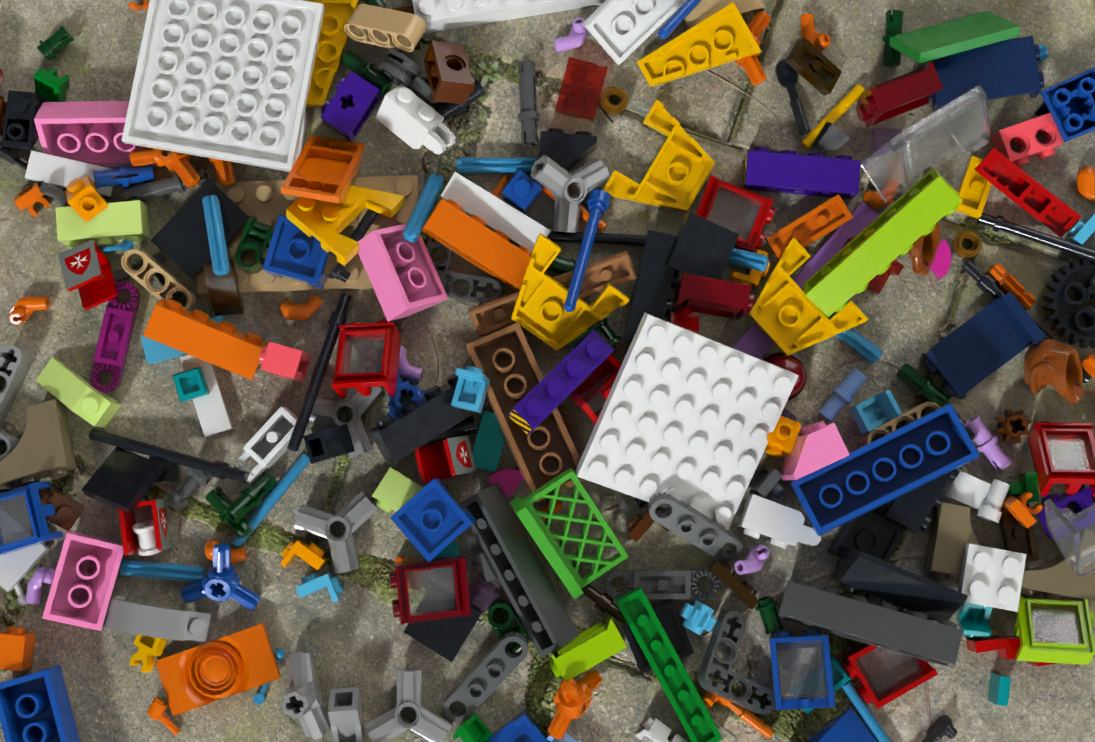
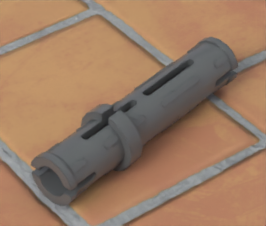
(528, 109)
(161, 186)

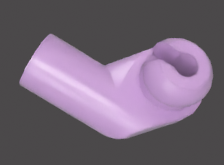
(575, 37)
(406, 370)
(754, 560)
(35, 584)

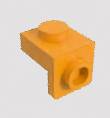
(84, 198)
(752, 277)
(783, 437)
(310, 553)

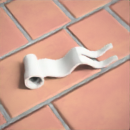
(979, 495)

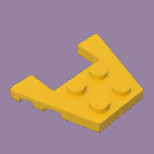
(675, 172)
(328, 219)
(542, 301)
(789, 315)

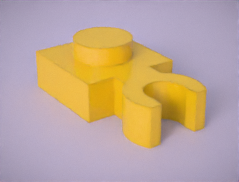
(147, 650)

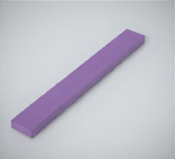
(755, 340)

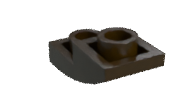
(223, 291)

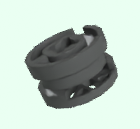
(399, 68)

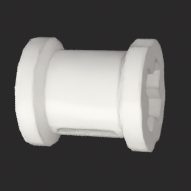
(146, 537)

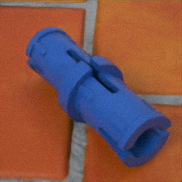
(103, 177)

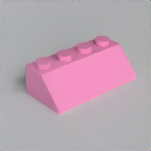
(85, 131)

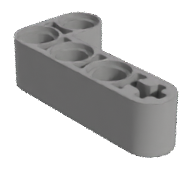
(13, 384)

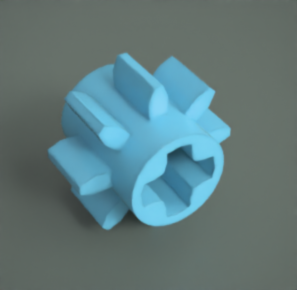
(698, 617)

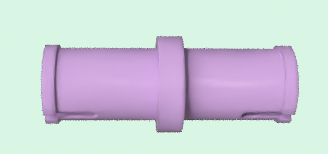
(987, 443)

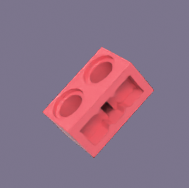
(1025, 138)
(285, 361)

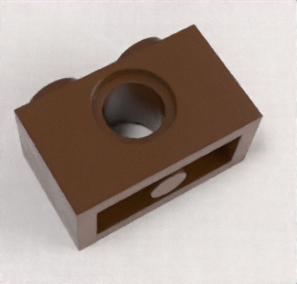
(449, 72)

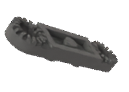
(694, 527)
(664, 583)
(485, 677)

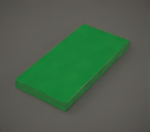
(954, 36)

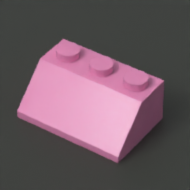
(400, 272)
(814, 448)
(83, 580)

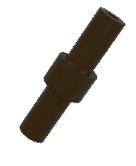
(604, 603)

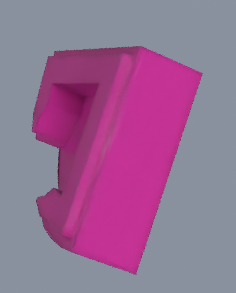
(942, 260)
(507, 480)

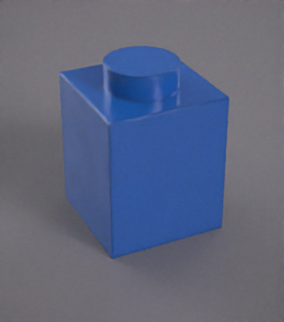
(522, 192)

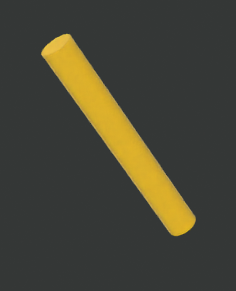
(834, 114)

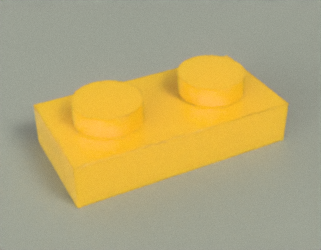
(973, 190)

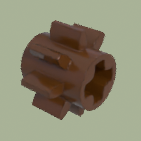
(1019, 423)

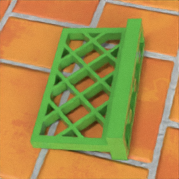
(547, 540)

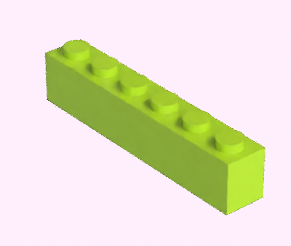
(882, 242)

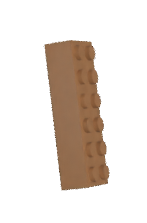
(512, 375)

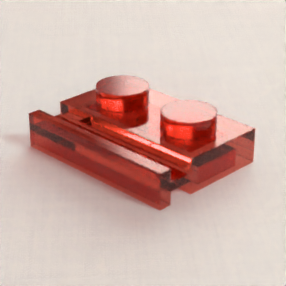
(581, 89)

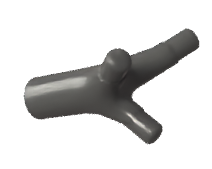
(54, 192)

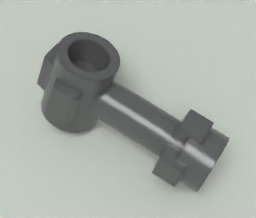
(178, 498)

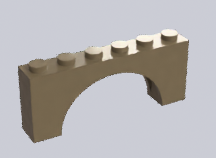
(42, 450)
(945, 552)

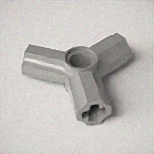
(557, 181)
(329, 411)
(320, 523)
(408, 695)
(304, 696)

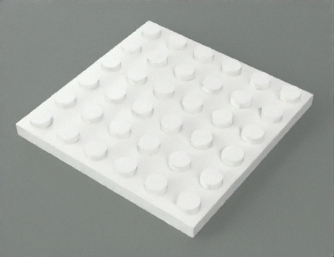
(225, 79)
(685, 420)

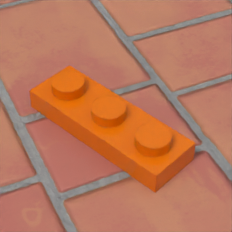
(811, 225)

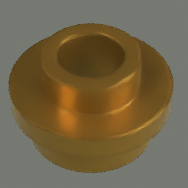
(617, 92)
(974, 240)

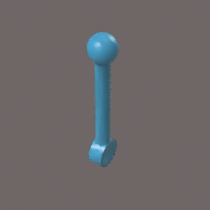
(125, 245)
(260, 697)

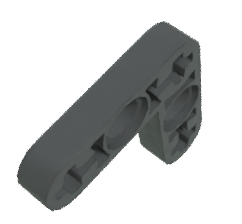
(449, 278)
(722, 667)

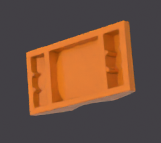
(324, 169)
(218, 669)

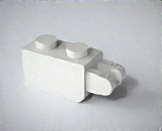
(414, 121)
(268, 443)
(775, 521)

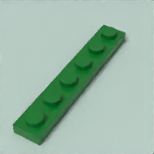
(667, 667)

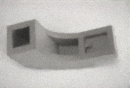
(157, 621)
(346, 715)

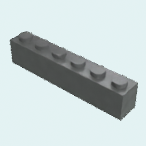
(519, 571)
(871, 624)

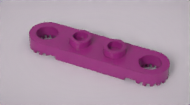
(115, 338)

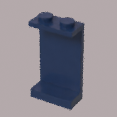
(1000, 68)
(982, 345)

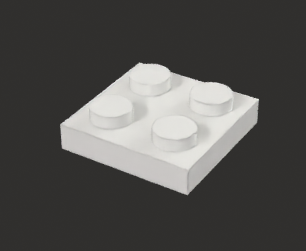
(992, 576)

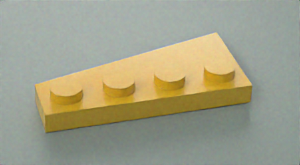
(706, 45)
(329, 49)

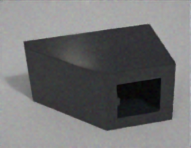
(19, 119)
(566, 148)
(328, 443)

